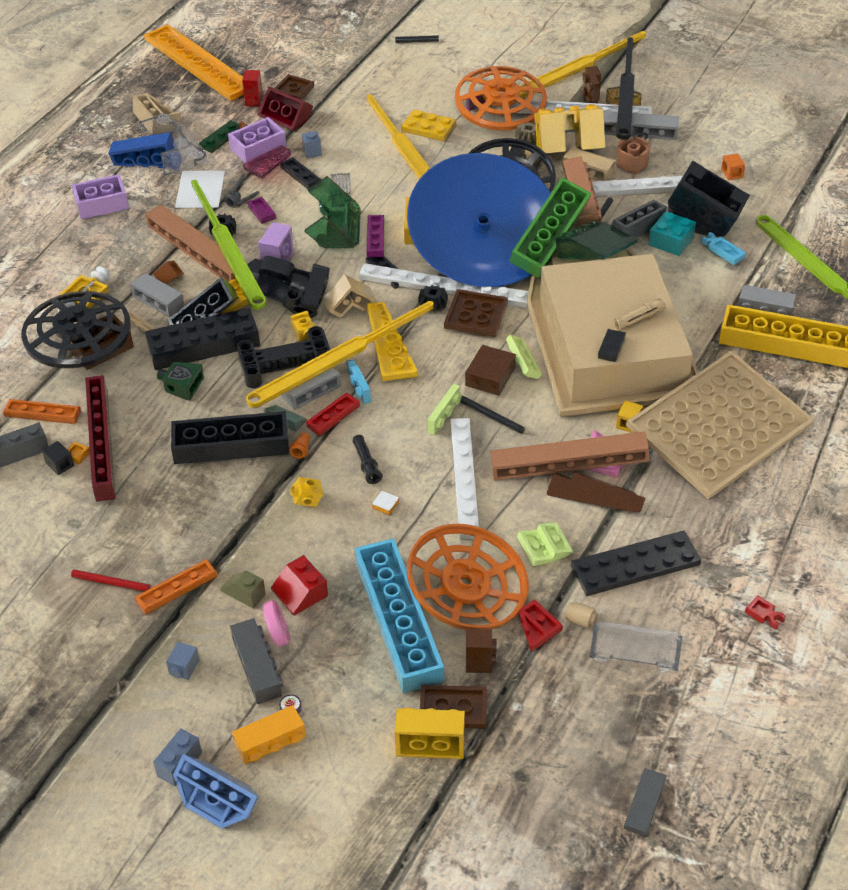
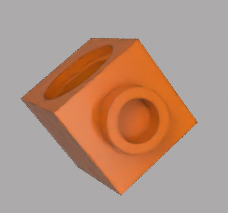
(733, 166)

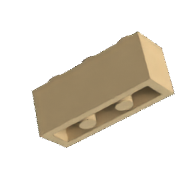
(598, 166)

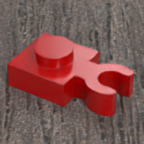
(764, 611)

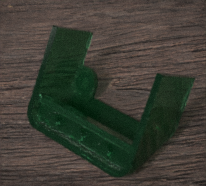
(342, 218)

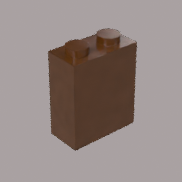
(490, 370)

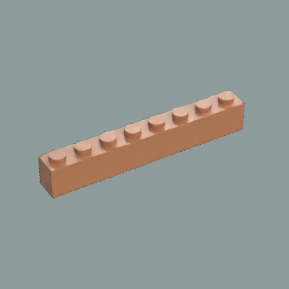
(189, 241)
(570, 455)

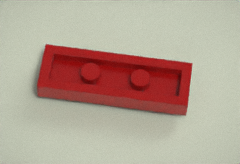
(332, 414)

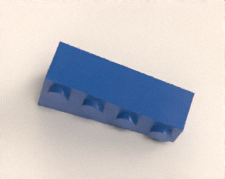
(141, 150)

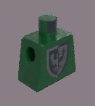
(182, 379)

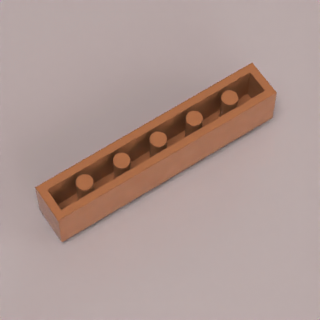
(577, 173)

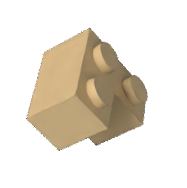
(348, 293)

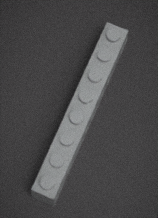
(655, 126)

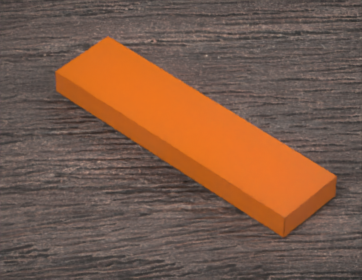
(42, 411)
(175, 586)

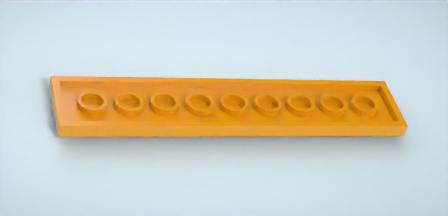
(197, 61)

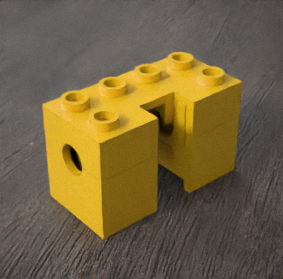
(586, 121)

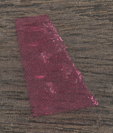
(267, 162)

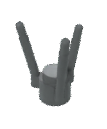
(234, 196)

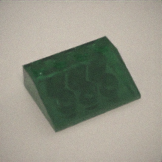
(592, 241)

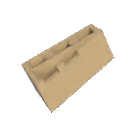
(147, 106)

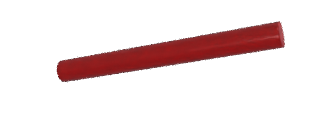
(110, 580)

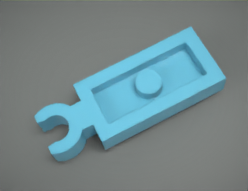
(724, 248)
(357, 379)

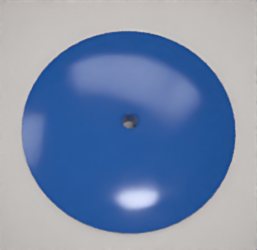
(453, 201)

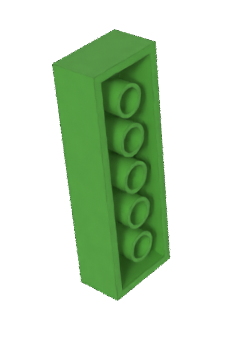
(554, 218)

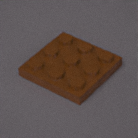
(476, 313)

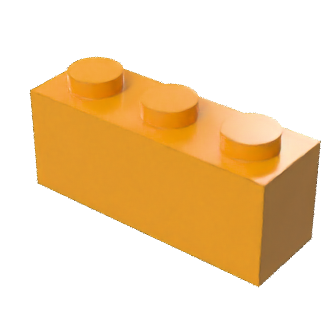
(269, 734)

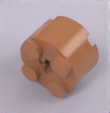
(633, 154)

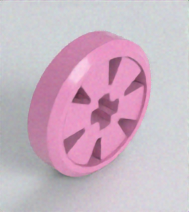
(276, 623)

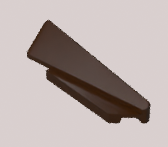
(594, 491)

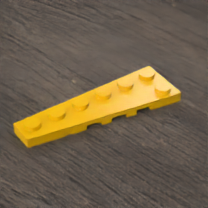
(391, 352)

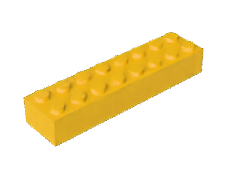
(785, 335)

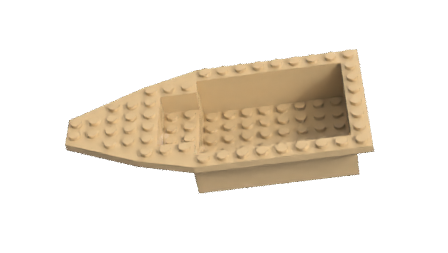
(571, 314)

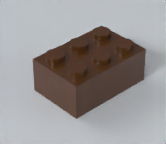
(103, 343)

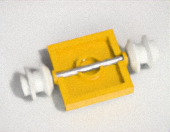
(83, 283)

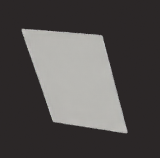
(210, 183)

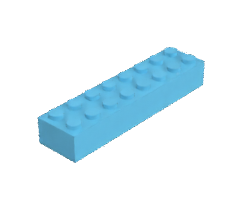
(399, 616)

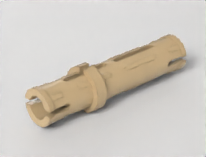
(647, 310)

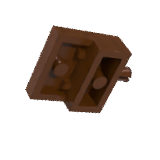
(592, 84)

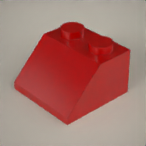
(300, 585)

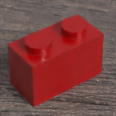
(252, 88)

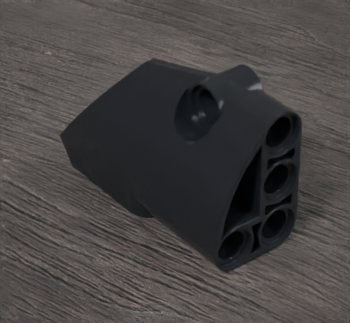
(283, 281)

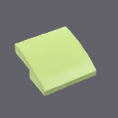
(544, 544)

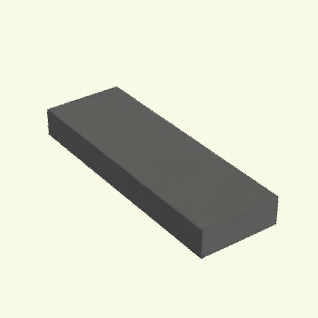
(645, 802)

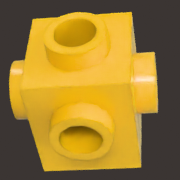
(307, 492)

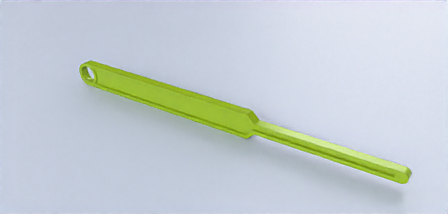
(232, 253)
(803, 255)

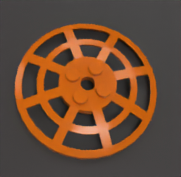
(492, 96)
(470, 570)

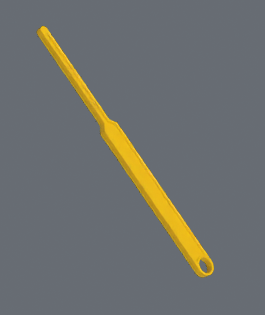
(579, 64)
(401, 141)
(329, 359)

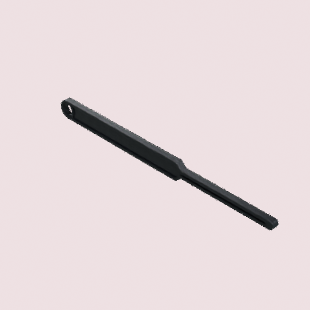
(626, 93)

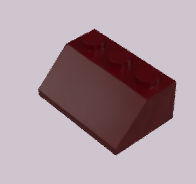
(284, 109)

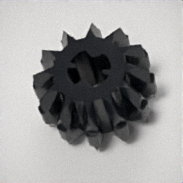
(225, 220)
(436, 295)

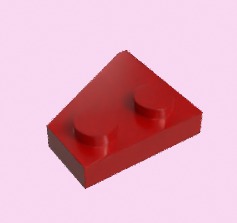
(538, 624)

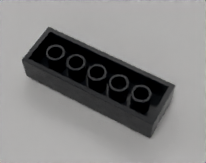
(201, 338)
(229, 437)

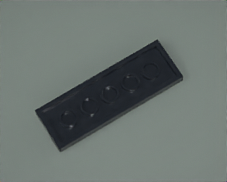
(635, 563)

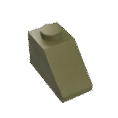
(245, 588)

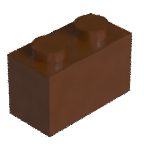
(480, 651)

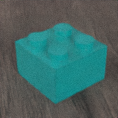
(672, 233)

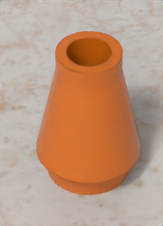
(300, 446)

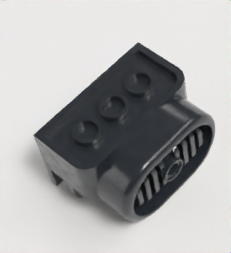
(707, 201)

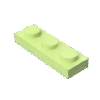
(523, 357)
(444, 409)

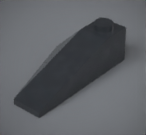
(207, 303)

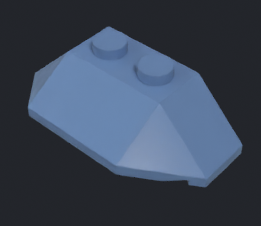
(213, 792)

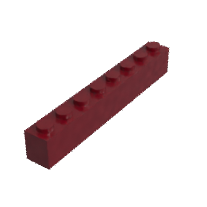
(100, 439)

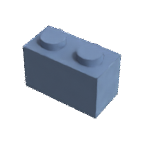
(168, 759)

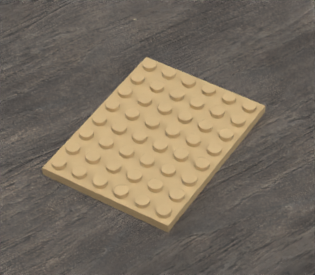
(720, 424)

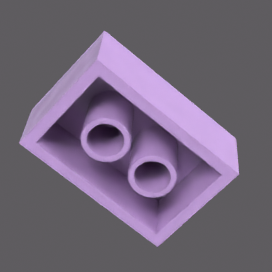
(256, 139)
(100, 196)

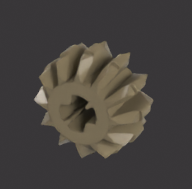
(526, 132)

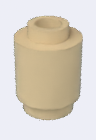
(581, 614)

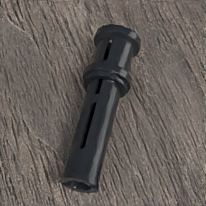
(368, 464)

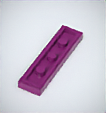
(375, 236)

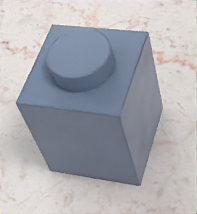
(311, 144)
(182, 660)

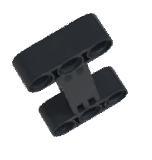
(280, 357)

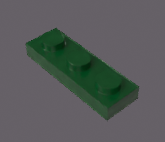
(219, 137)

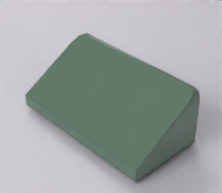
(294, 420)

